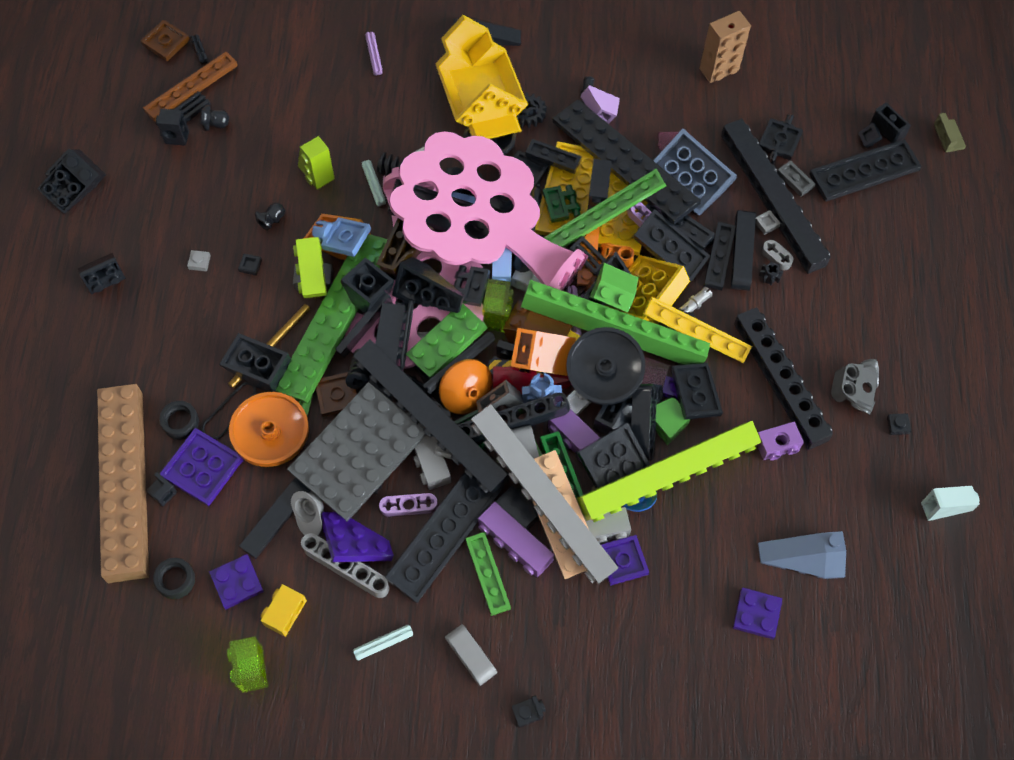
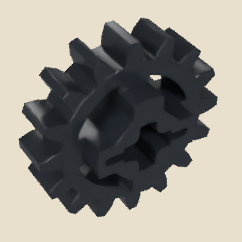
(533, 112)

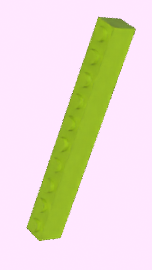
(667, 471)

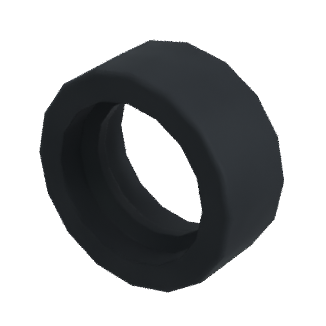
(174, 407)
(163, 567)

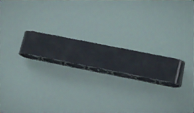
(529, 408)

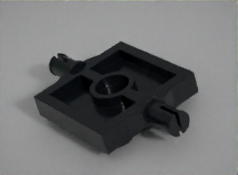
(780, 138)

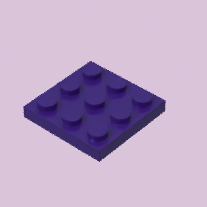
(201, 467)

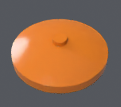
(269, 429)

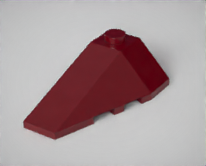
(523, 379)

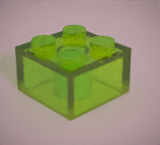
(497, 304)
(248, 664)

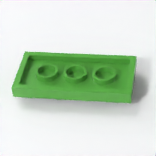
(446, 341)

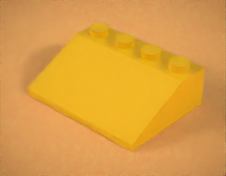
(656, 280)

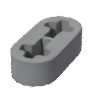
(778, 254)

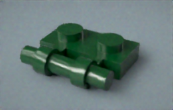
(556, 205)

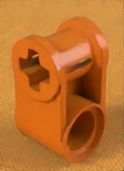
(622, 251)

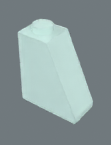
(949, 502)

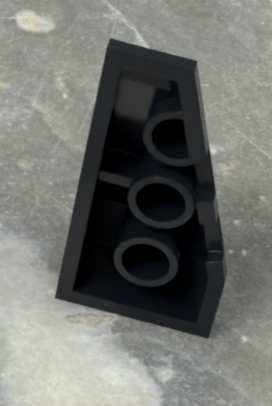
(500, 34)
(426, 287)

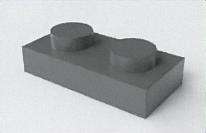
(795, 178)

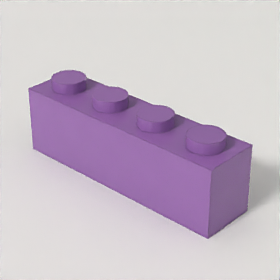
(573, 431)
(515, 539)

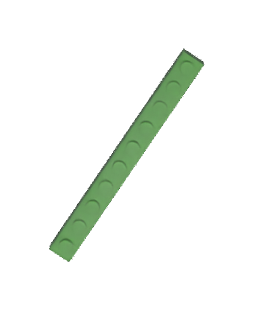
(591, 315)

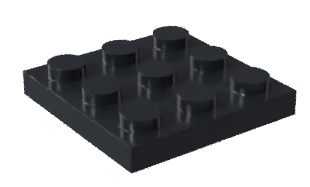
(613, 456)

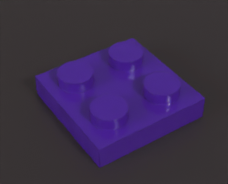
(629, 559)
(236, 581)
(757, 613)

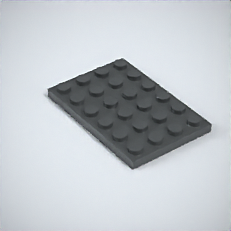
(357, 451)

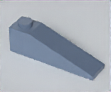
(811, 554)

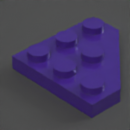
(353, 541)

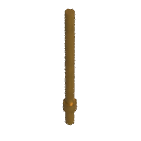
(278, 336)

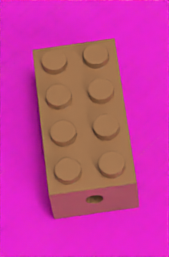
(724, 46)

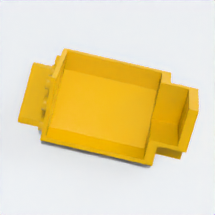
(480, 81)

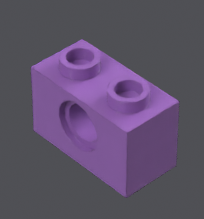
(785, 433)

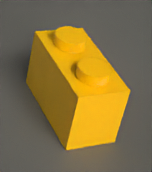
(283, 610)

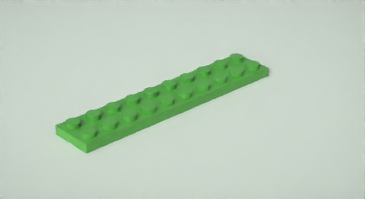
(326, 329)

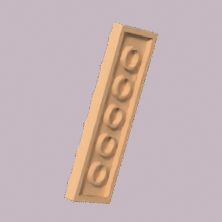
(553, 469)

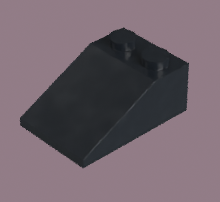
(256, 362)

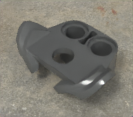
(849, 384)

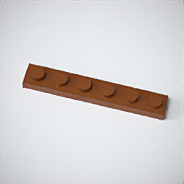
(191, 85)

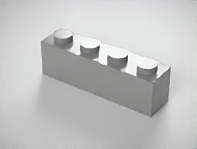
(433, 467)
(613, 526)

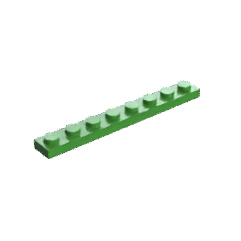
(607, 209)

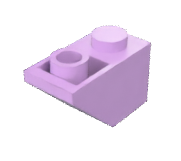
(601, 103)

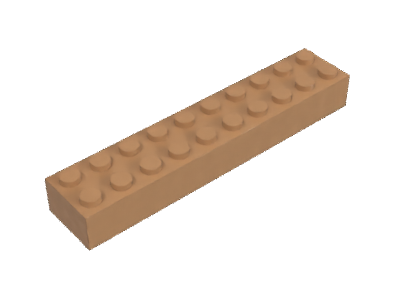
(122, 484)

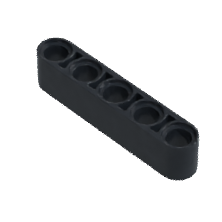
(743, 250)

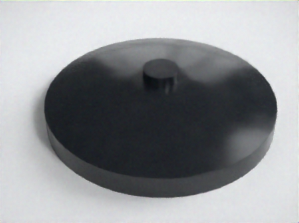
(605, 366)

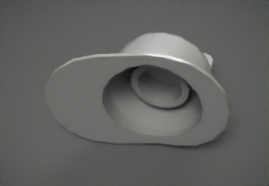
(307, 512)

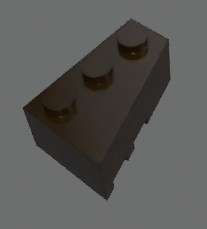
(396, 251)

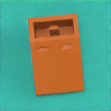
(541, 351)

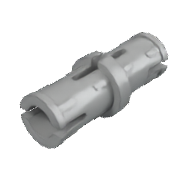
(696, 301)

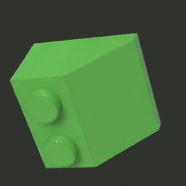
(614, 288)

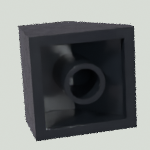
(366, 284)

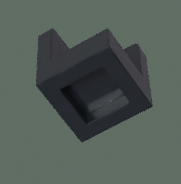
(161, 490)

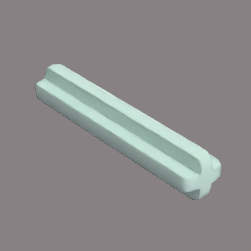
(373, 183)
(383, 642)

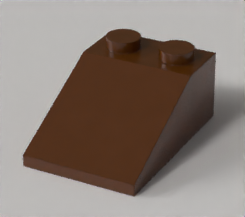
(531, 320)

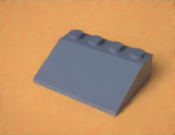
(695, 169)

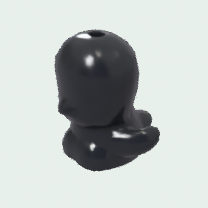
(216, 118)
(271, 215)

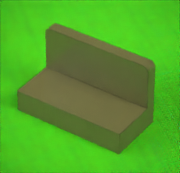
(949, 133)

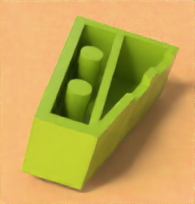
(310, 267)

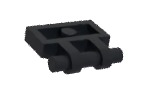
(475, 285)

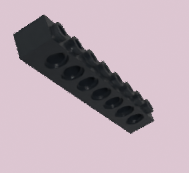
(810, 435)

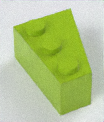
(316, 163)

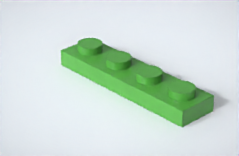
(488, 573)

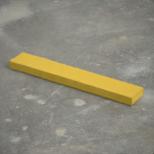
(693, 327)

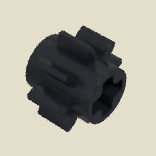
(771, 273)

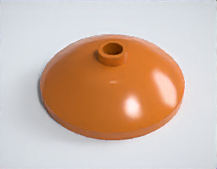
(459, 382)

